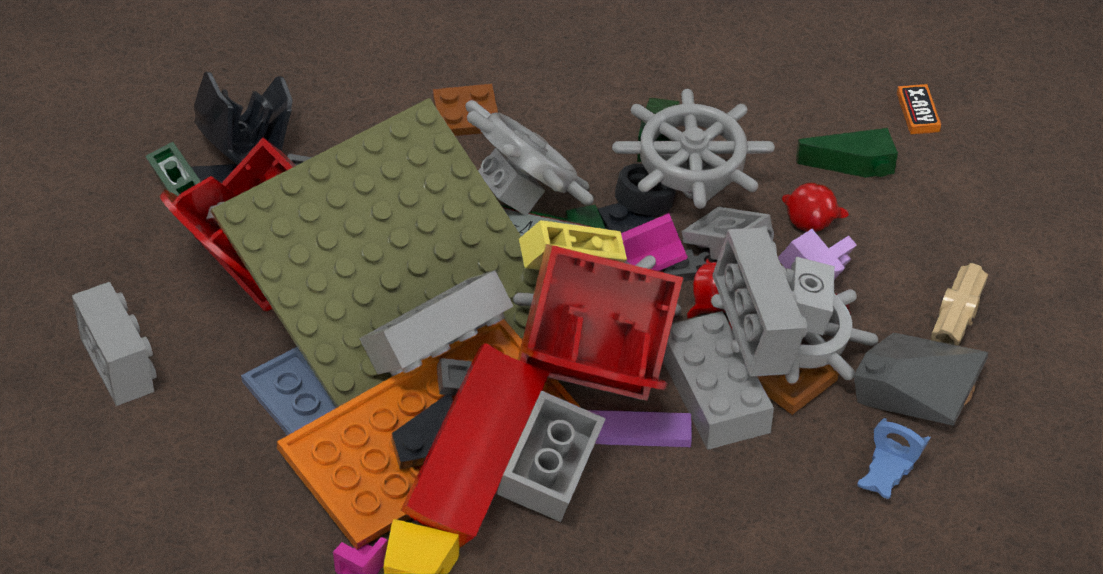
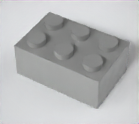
(114, 343)
(550, 456)

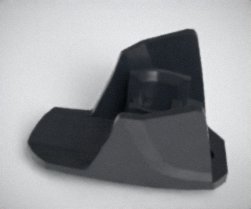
(238, 134)

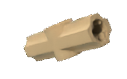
(960, 305)

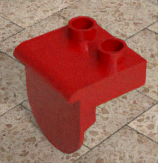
(193, 207)
(600, 322)

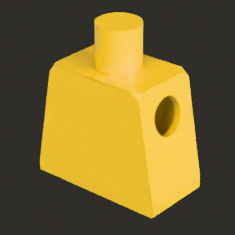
(420, 549)

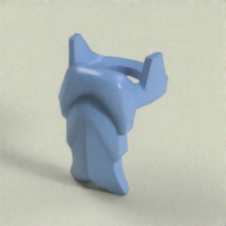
(891, 458)

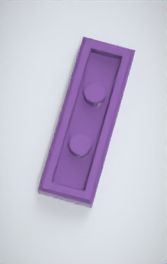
(645, 428)

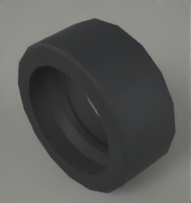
(650, 203)

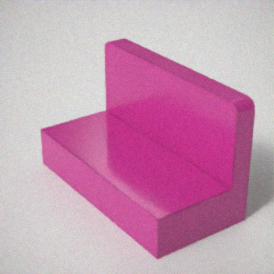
(655, 239)

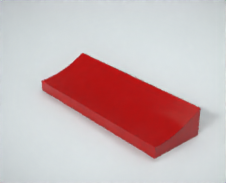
(475, 444)

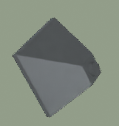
(918, 377)

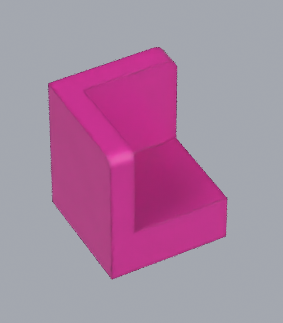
(360, 561)

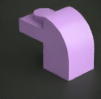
(813, 248)

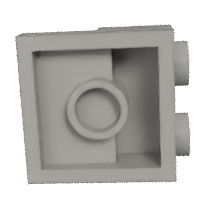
(713, 227)

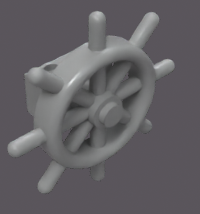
(690, 158)
(519, 159)
(824, 315)

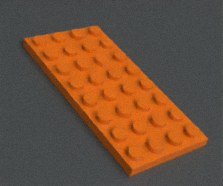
(349, 451)

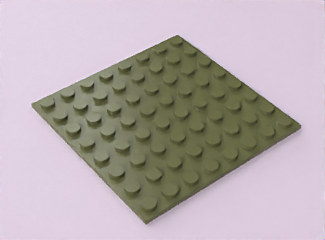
(371, 238)

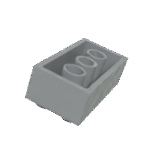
(759, 302)
(436, 324)
(716, 382)

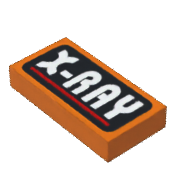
(918, 109)

